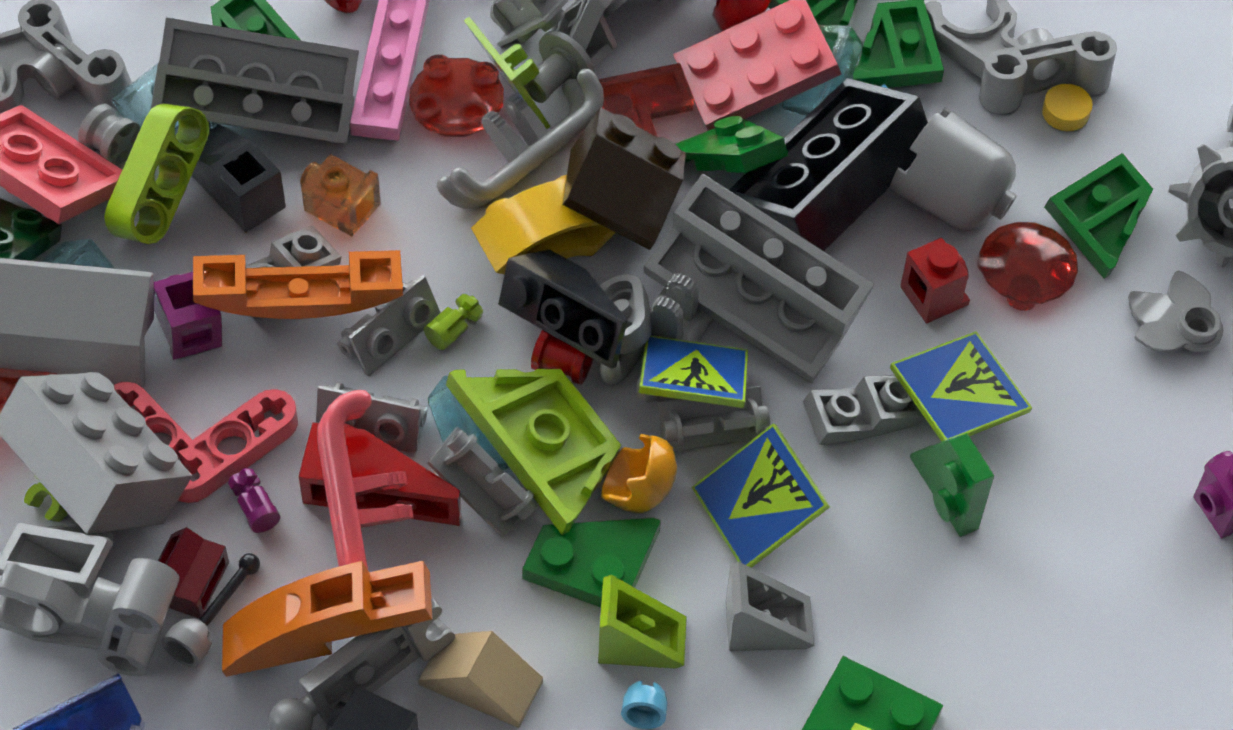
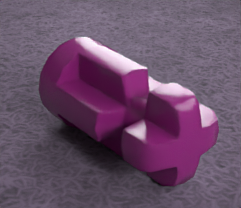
(254, 501)

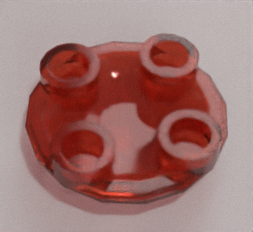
(455, 95)
(1028, 264)

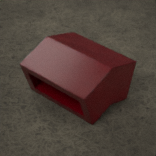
(199, 568)

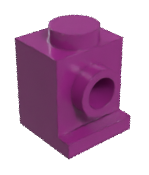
(186, 325)

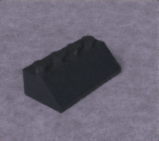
(837, 161)

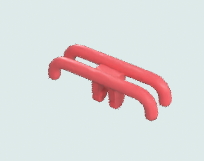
(343, 489)

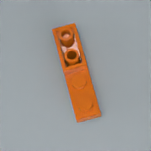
(321, 608)

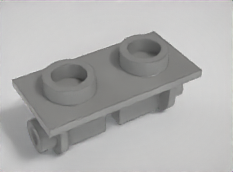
(525, 17)
(392, 327)
(388, 418)
(702, 424)
(482, 482)

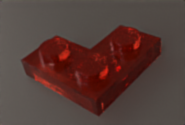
(648, 95)

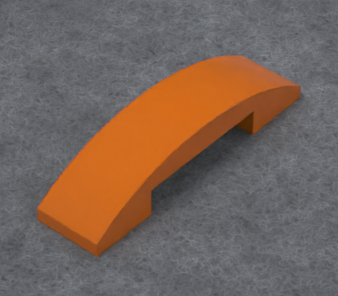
(297, 292)

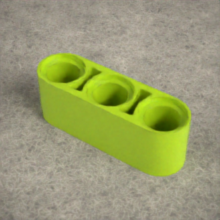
(137, 186)

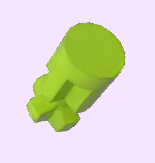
(451, 323)

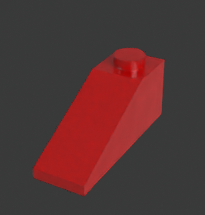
(427, 493)

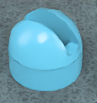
(644, 706)

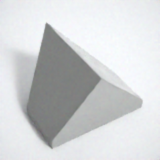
(58, 552)

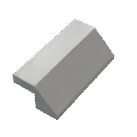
(257, 80)
(760, 278)
(75, 319)

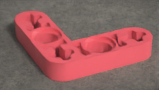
(202, 453)

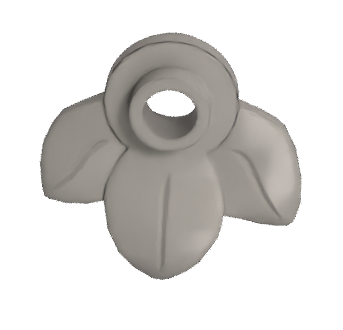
(1171, 317)

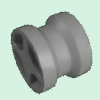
(108, 133)

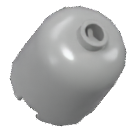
(957, 173)

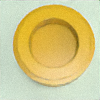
(1067, 107)

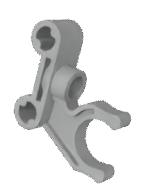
(45, 52)
(1026, 63)
(115, 619)

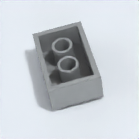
(92, 451)

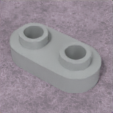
(632, 300)

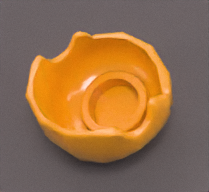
(641, 476)

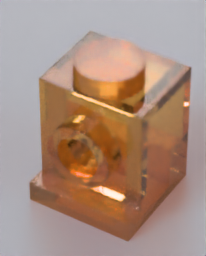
(340, 193)

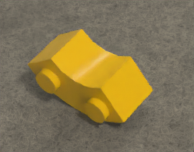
(535, 223)

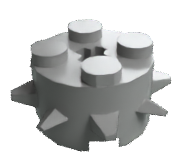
(1208, 202)

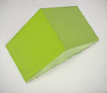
(639, 628)

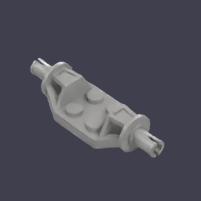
(574, 44)

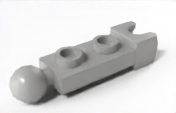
(362, 662)

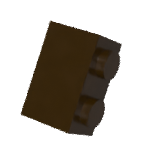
(623, 177)

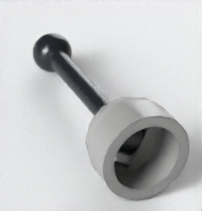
(189, 638)

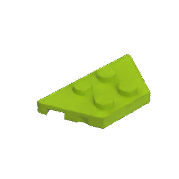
(542, 434)

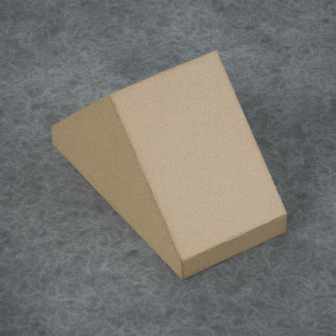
(484, 675)

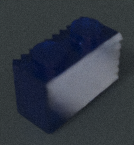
(97, 708)

